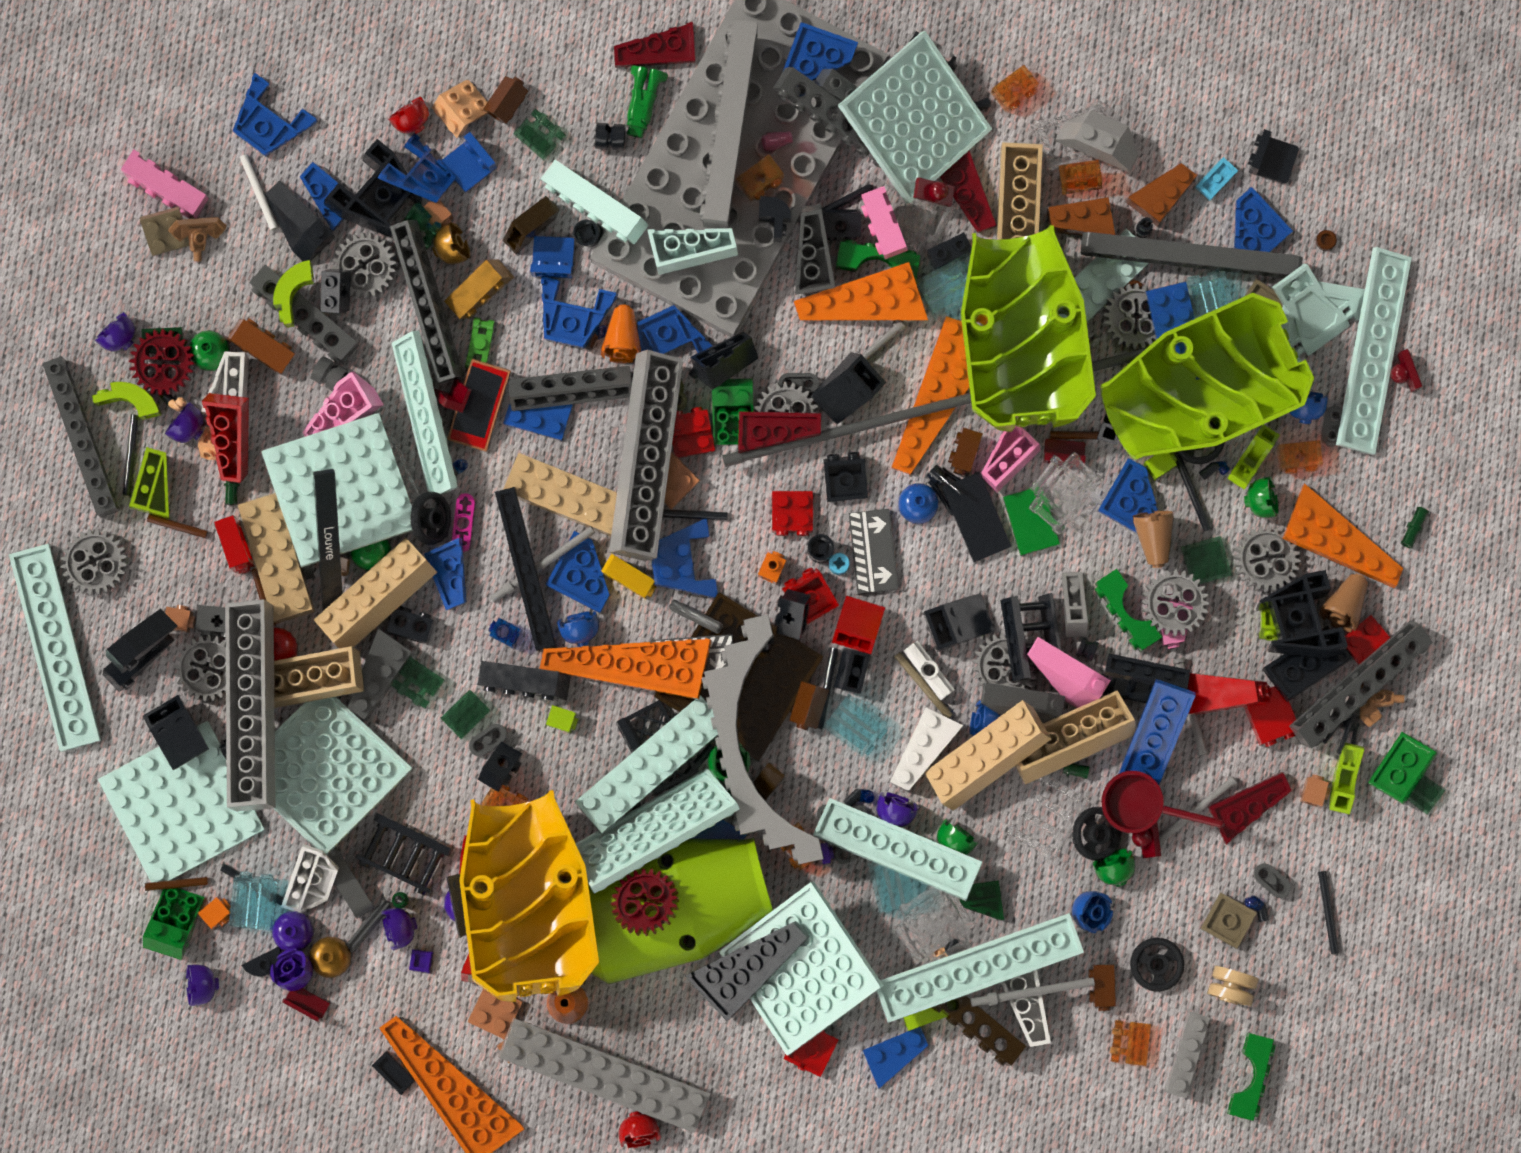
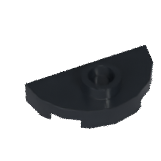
(262, 964)

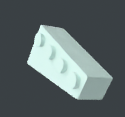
(690, 247)

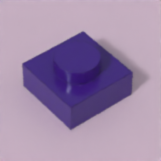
(827, 853)

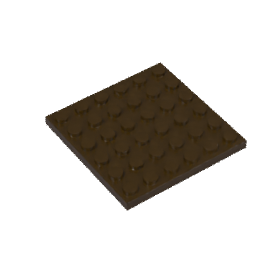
(770, 684)

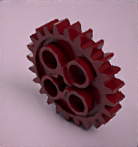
(163, 344)
(639, 919)

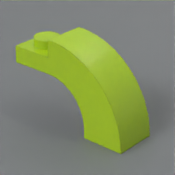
(287, 286)
(131, 393)
(1253, 456)
(1344, 778)

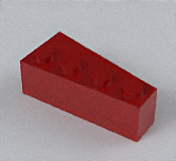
(230, 434)

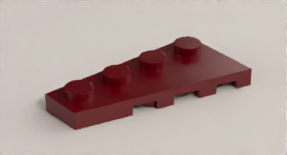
(661, 48)
(970, 193)
(774, 428)
(1248, 805)

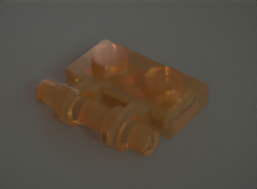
(1137, 1043)

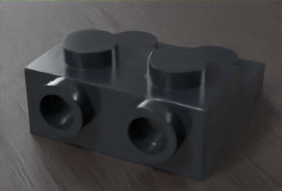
(845, 477)

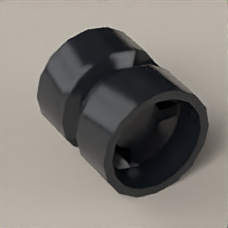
(610, 136)
(587, 233)
(820, 548)

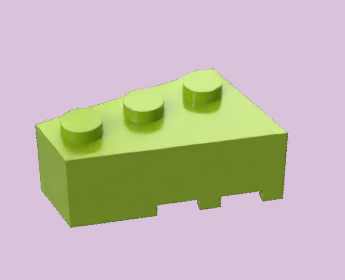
(151, 486)

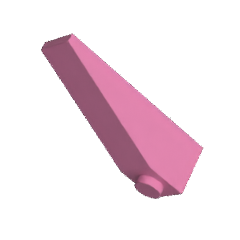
(348, 402)
(1068, 675)

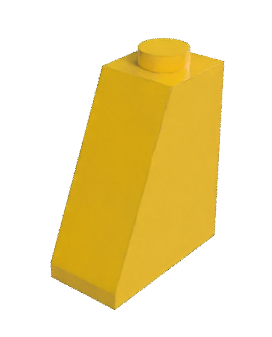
(629, 577)

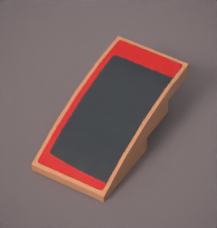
(482, 408)

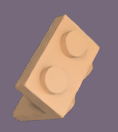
(460, 107)

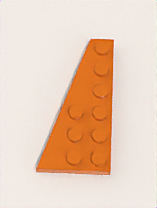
(879, 296)
(1327, 533)

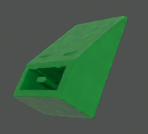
(727, 402)
(173, 922)

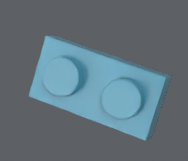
(1216, 178)

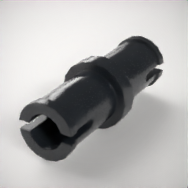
(1144, 227)

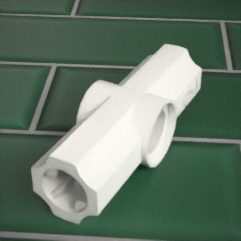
(937, 681)

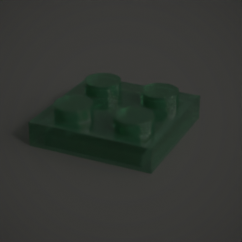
(1206, 560)

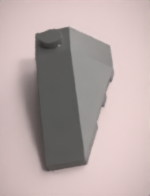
(1003, 698)

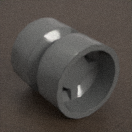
(327, 373)

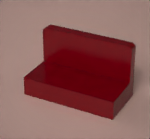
(456, 398)
(1063, 449)
(307, 1004)

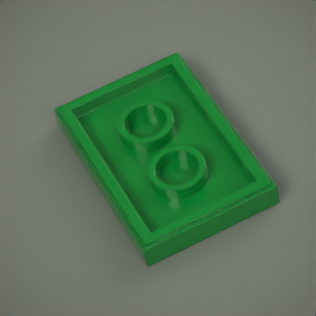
(1028, 527)
(1402, 768)

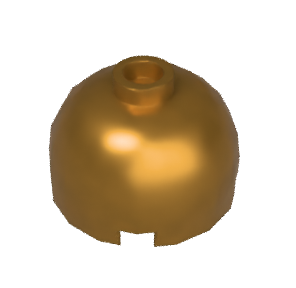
(450, 246)
(330, 957)

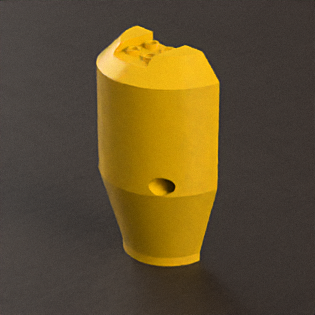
(527, 925)

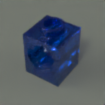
(509, 640)

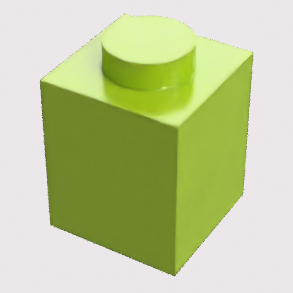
(1160, 464)
(562, 719)

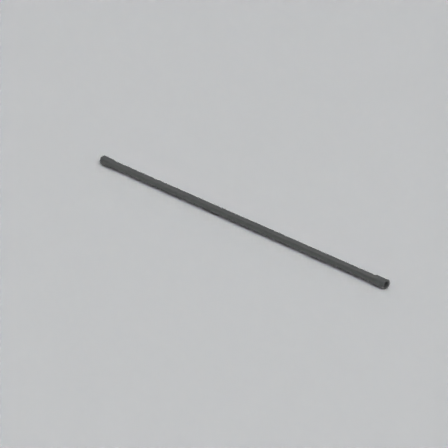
(737, 458)

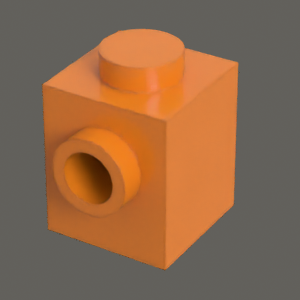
(772, 567)
(216, 913)

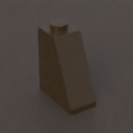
(530, 224)
(768, 781)

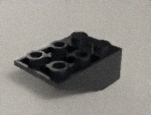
(848, 387)
(958, 622)
(175, 732)

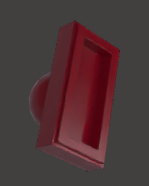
(934, 192)
(1406, 371)
(1148, 841)

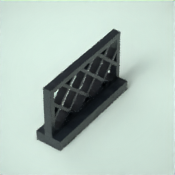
(634, 742)

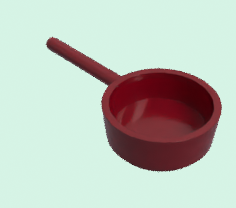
(1135, 803)

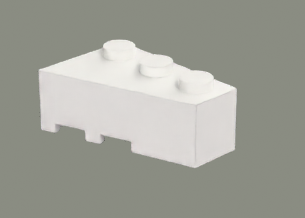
(231, 376)

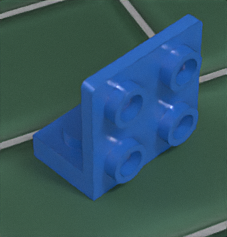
(469, 163)
(552, 257)

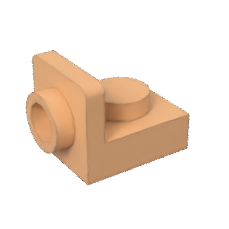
(205, 445)

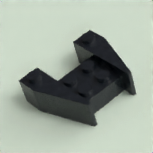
(377, 199)
(1298, 620)
(138, 649)

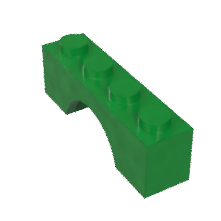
(853, 255)
(1112, 589)
(1245, 1103)

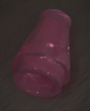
(774, 140)

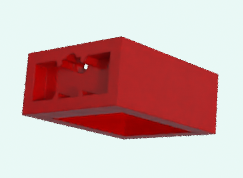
(234, 544)

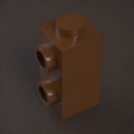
(506, 99)
(966, 451)
(808, 706)
(1104, 990)

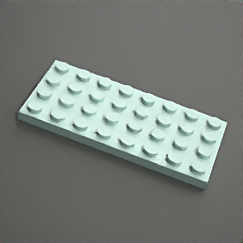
(655, 829)

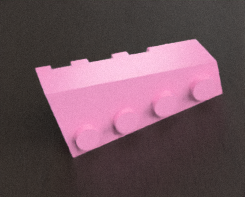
(164, 185)

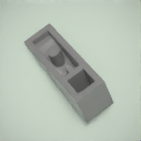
(1074, 604)

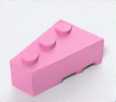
(883, 222)
(1009, 457)

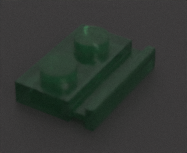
(465, 714)
(1425, 795)

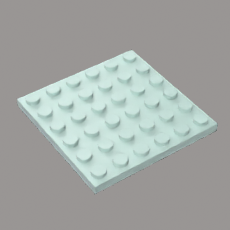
(915, 116)
(368, 486)
(331, 771)
(178, 814)
(820, 978)

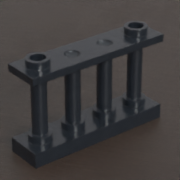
(1015, 631)
(1136, 677)
(401, 834)

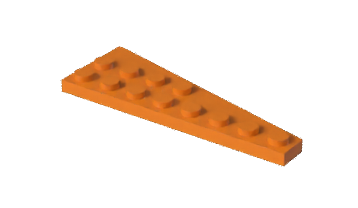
(943, 379)
(654, 666)
(466, 1110)

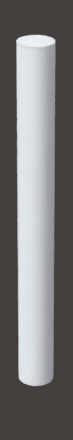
(258, 192)

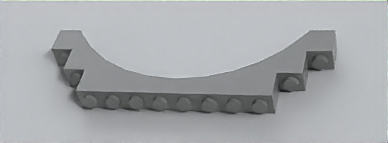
(725, 691)

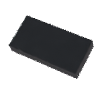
(393, 1072)

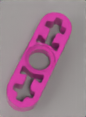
(470, 508)

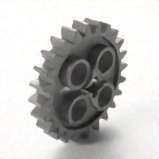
(374, 281)
(1117, 315)
(789, 395)
(1270, 577)
(100, 579)
(1179, 584)
(985, 656)
(201, 686)

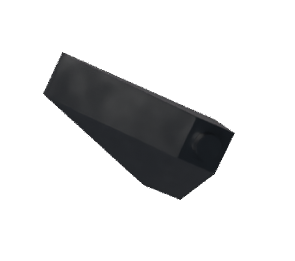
(301, 227)

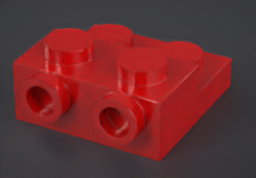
(692, 433)
(792, 512)
(814, 584)

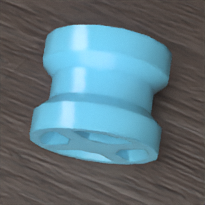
(839, 568)

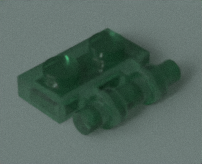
(535, 139)
(420, 214)
(421, 677)

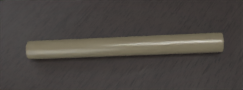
(923, 685)

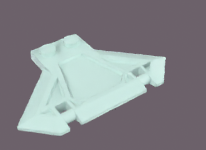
(1315, 309)

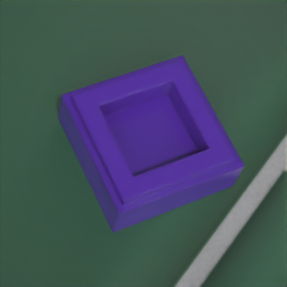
(421, 961)

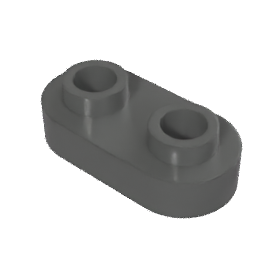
(800, 379)
(1330, 425)
(489, 742)
(1272, 879)

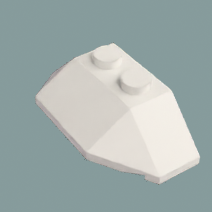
(310, 880)

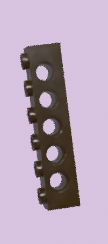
(1012, 1046)

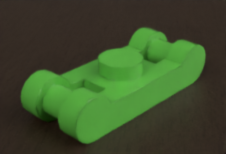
(480, 343)

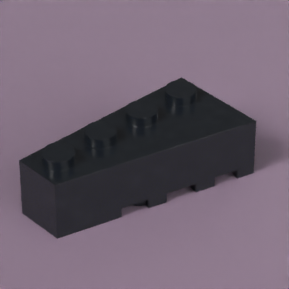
(523, 680)

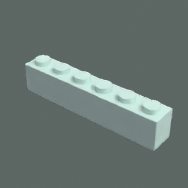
(595, 202)

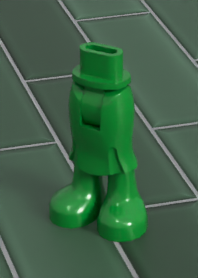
(642, 100)

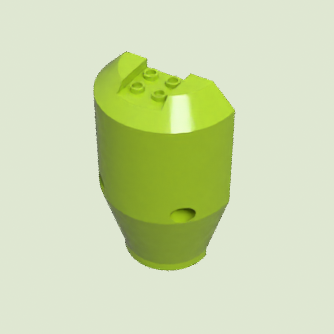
(1025, 357)
(1243, 382)
(719, 900)

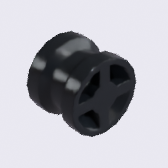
(1087, 649)

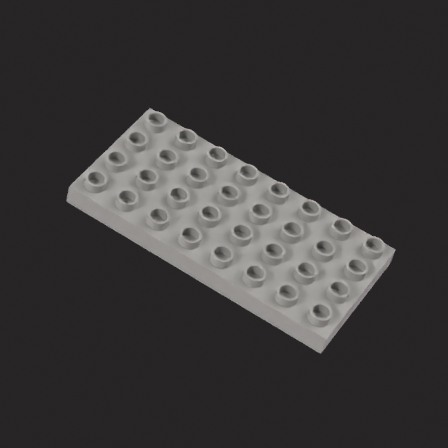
(673, 176)

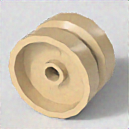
(1231, 990)

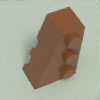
(1162, 194)
(1082, 217)
(261, 345)

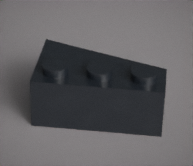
(724, 359)

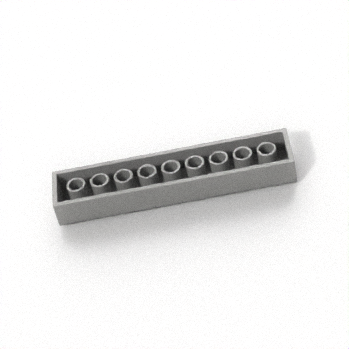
(729, 129)
(646, 455)
(250, 705)
(603, 1075)

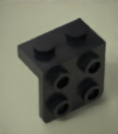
(1272, 158)

